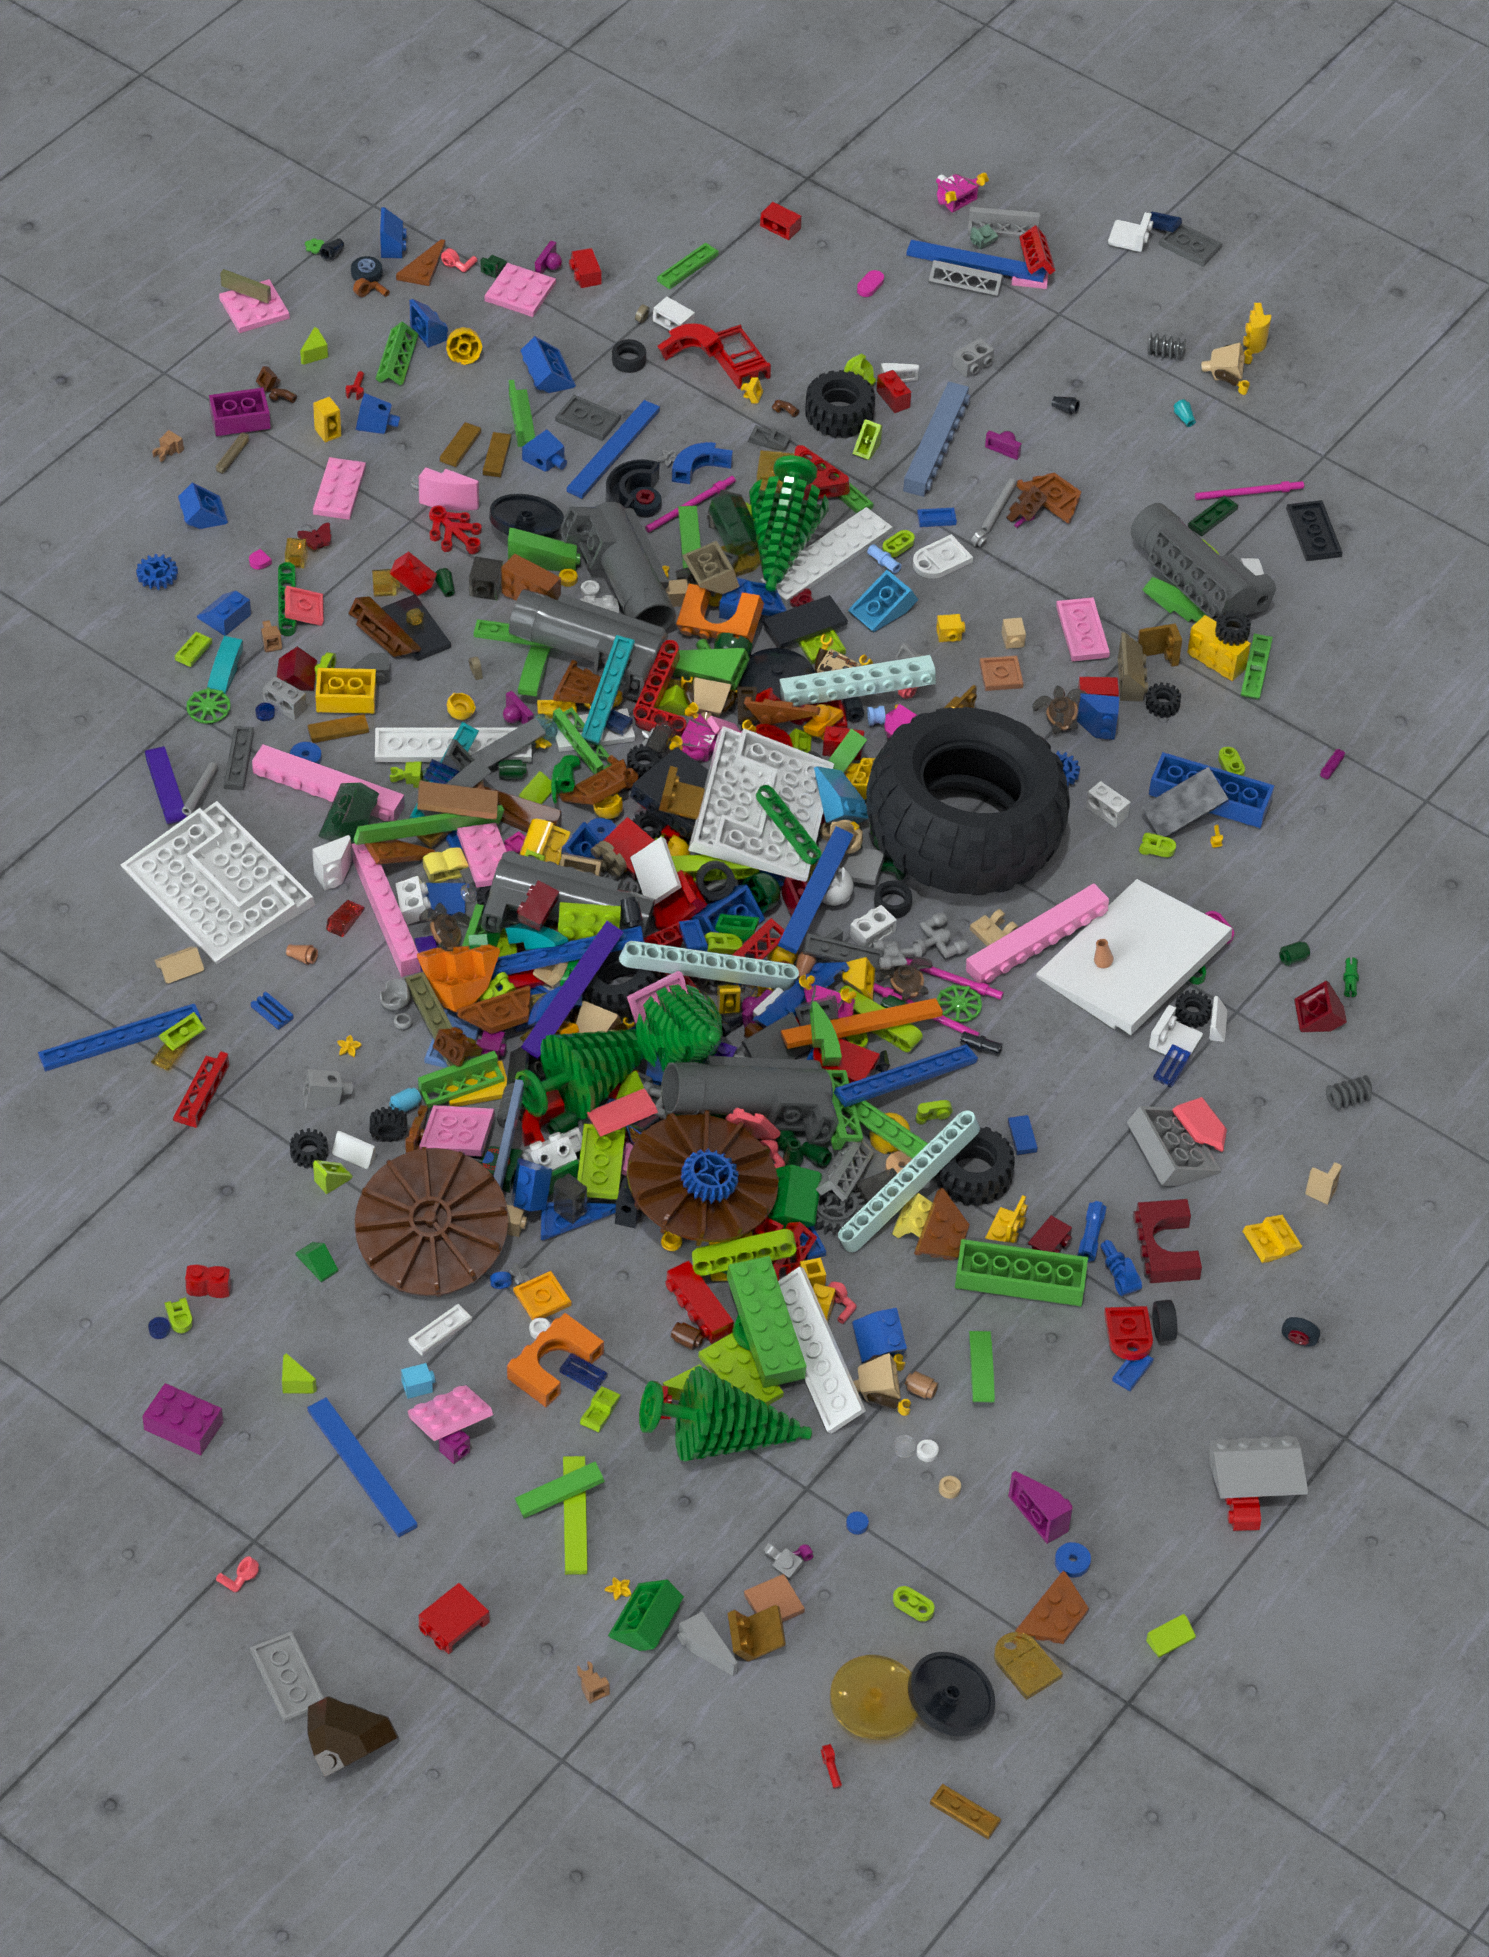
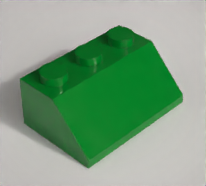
(796, 1196)
(647, 1615)

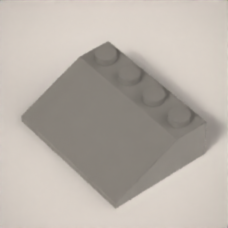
(1170, 1147)
(1258, 1467)

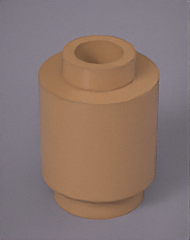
(921, 1385)

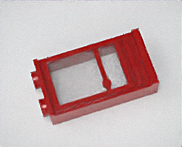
(740, 356)

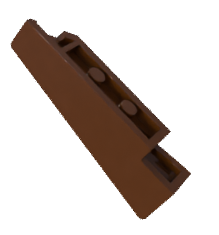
(382, 627)
(520, 811)

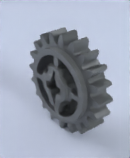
(834, 1214)

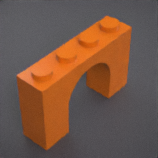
(693, 610)
(562, 1335)

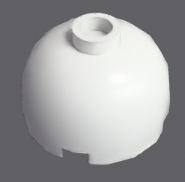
(839, 888)

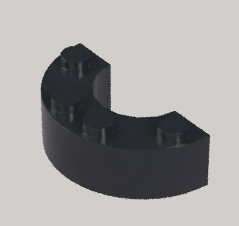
(629, 477)

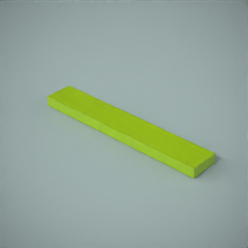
(575, 1523)

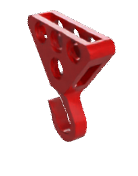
(826, 480)

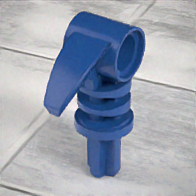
(1122, 1268)

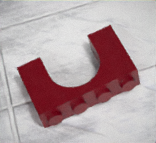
(1159, 1263)

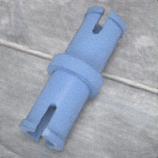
(884, 558)

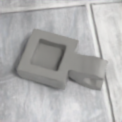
(785, 1562)

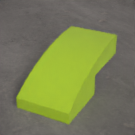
(600, 1409)

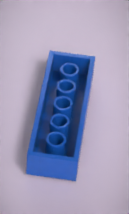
(1247, 797)

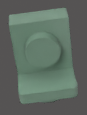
(983, 236)

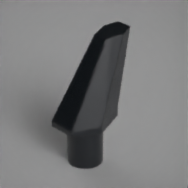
(883, 1063)

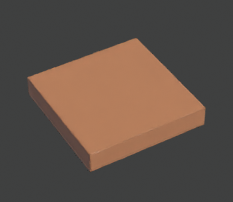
(1001, 673)
(775, 1592)

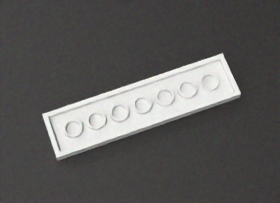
(832, 552)
(432, 743)
(826, 1370)

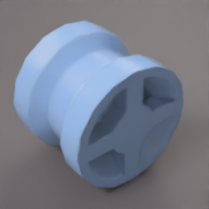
(876, 715)

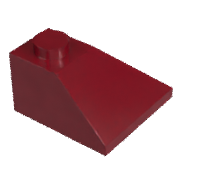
(1320, 1009)

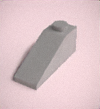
(706, 1643)

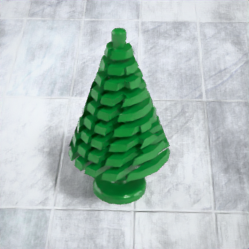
(784, 519)
(681, 1027)
(581, 1069)
(717, 1418)

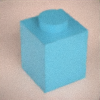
(417, 1380)

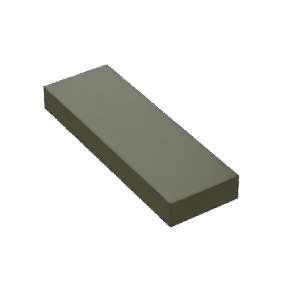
(245, 286)

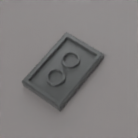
(1191, 244)
(588, 417)
(769, 1043)

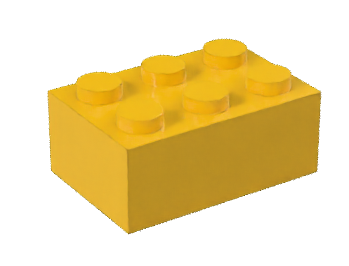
(1224, 659)
(345, 690)

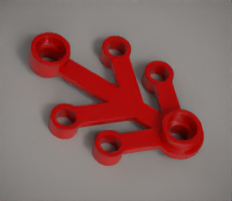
(440, 515)

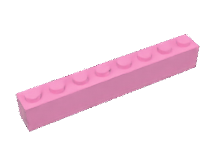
(320, 780)
(386, 911)
(1037, 934)

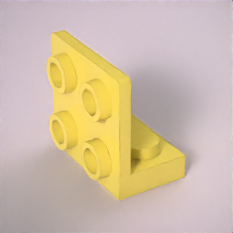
(912, 1216)

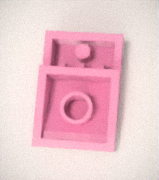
(448, 490)

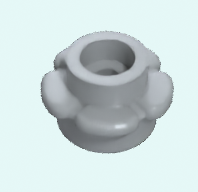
(979, 538)

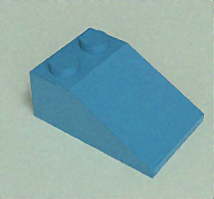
(883, 602)
(839, 797)

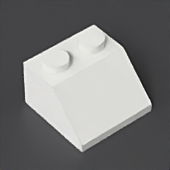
(332, 862)

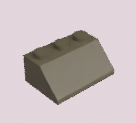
(711, 568)
(1131, 670)

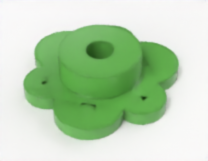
(314, 245)

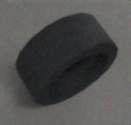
(629, 365)
(897, 888)
(722, 893)
(1164, 1320)

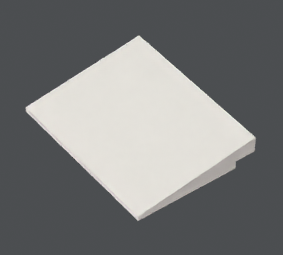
(733, 821)
(217, 882)
(1154, 950)

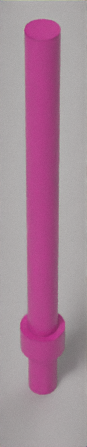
(1284, 487)
(693, 502)
(982, 988)
(885, 992)

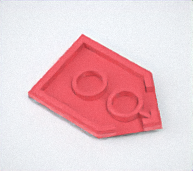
(1201, 1123)
(756, 1125)

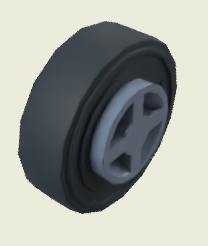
(367, 268)

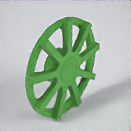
(208, 706)
(960, 1003)

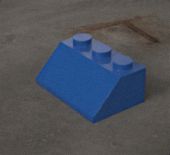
(546, 366)
(739, 903)

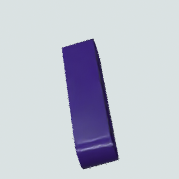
(165, 784)

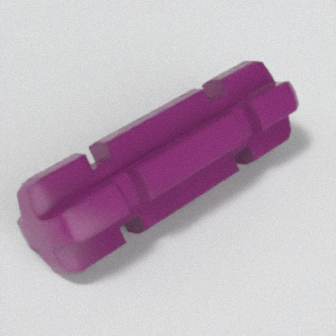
(1332, 763)

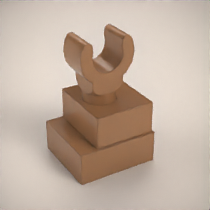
(169, 445)
(271, 637)
(592, 1685)

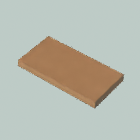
(457, 800)

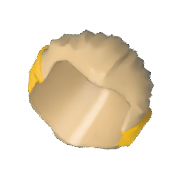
(853, 828)

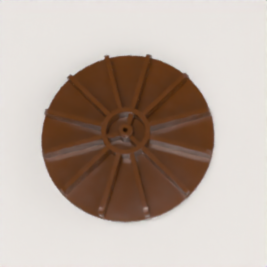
(659, 1192)
(431, 1222)

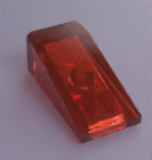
(344, 918)

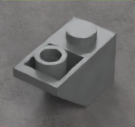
(376, 661)

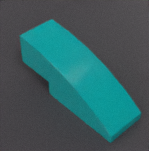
(225, 664)
(533, 938)

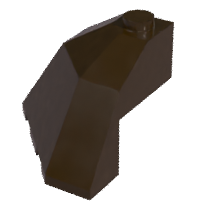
(345, 1733)

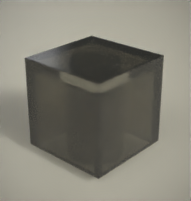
(485, 578)

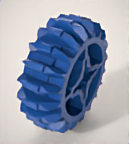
(706, 1182)

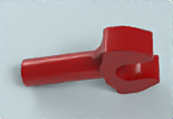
(355, 388)
(828, 1758)

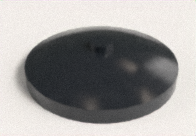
(526, 514)
(771, 665)
(951, 1694)

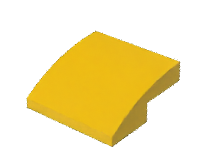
(1272, 1238)

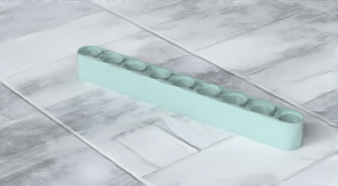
(708, 965)
(961, 1128)

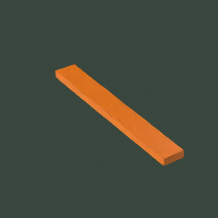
(868, 1022)

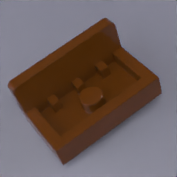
(1028, 504)
(455, 1045)

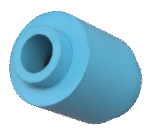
(405, 1099)

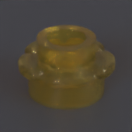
(414, 616)

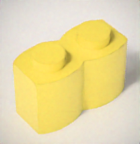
(444, 865)

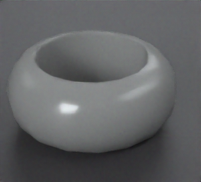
(403, 1016)

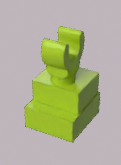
(412, 773)

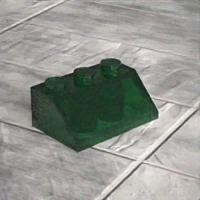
(734, 523)
(348, 811)

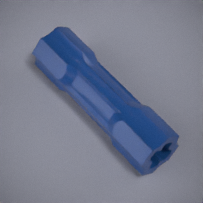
(1094, 1219)

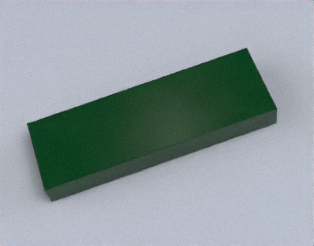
(1213, 516)

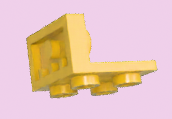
(1008, 1223)

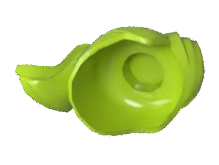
(861, 366)

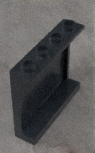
(650, 788)

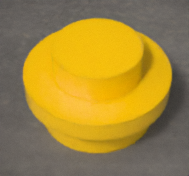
(671, 1241)

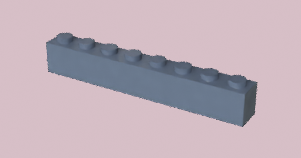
(936, 439)

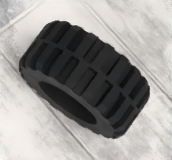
(839, 387)
(615, 996)
(979, 1186)

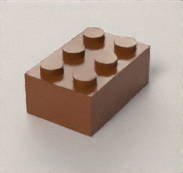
(523, 574)

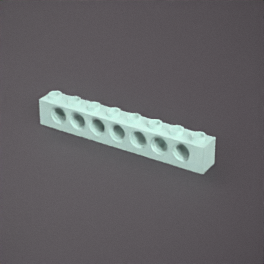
(858, 681)

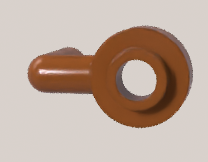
(363, 287)
(632, 776)

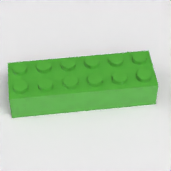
(1021, 1272)
(766, 1322)

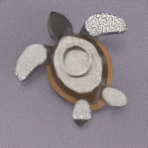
(1060, 710)
(445, 927)
(907, 978)

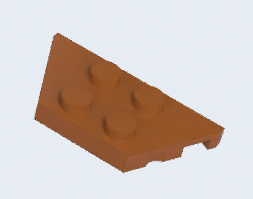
(1061, 495)
(577, 685)
(599, 786)
(499, 1011)
(942, 1229)
(1056, 1612)

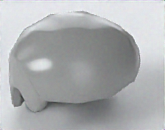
(395, 994)

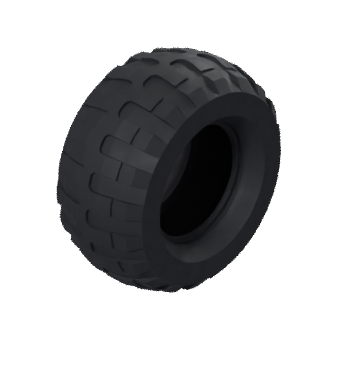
(959, 847)

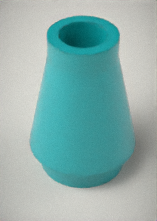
(1184, 412)

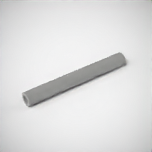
(998, 506)
(199, 788)

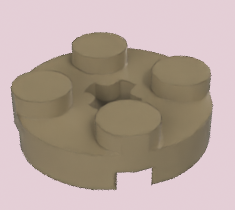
(612, 863)

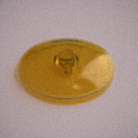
(872, 1697)

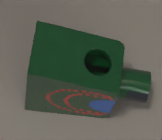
(489, 1162)

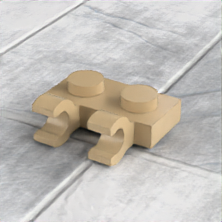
(987, 929)

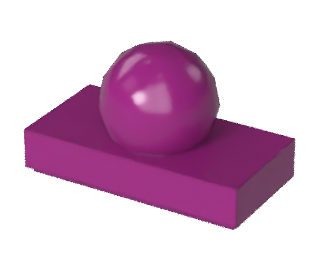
(548, 259)
(1003, 443)
(516, 710)
(750, 1004)

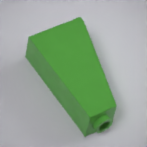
(543, 551)
(713, 665)

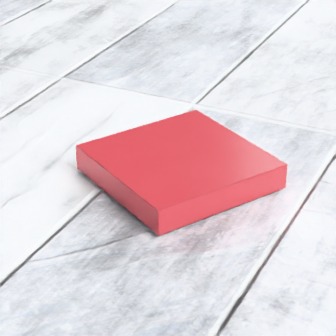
(304, 605)

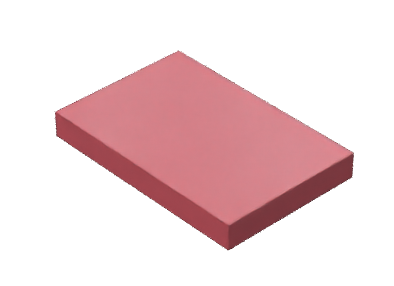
(622, 1112)

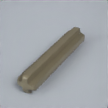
(232, 452)

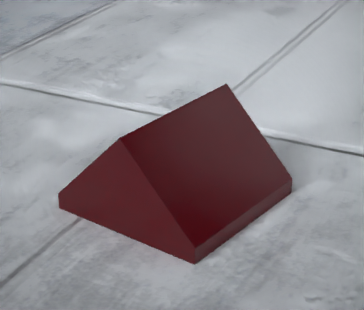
(297, 669)

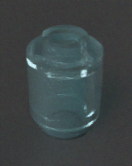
(548, 725)

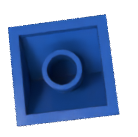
(581, 842)

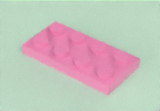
(339, 488)
(1082, 629)
(482, 850)

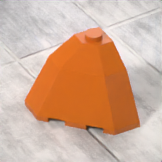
(459, 974)

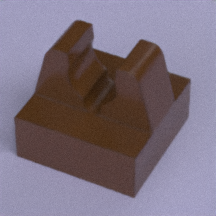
(267, 379)

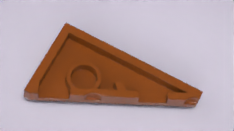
(423, 267)
(776, 712)
(396, 851)
(417, 1130)

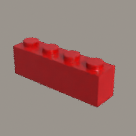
(699, 1302)

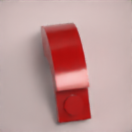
(690, 336)
(532, 1125)

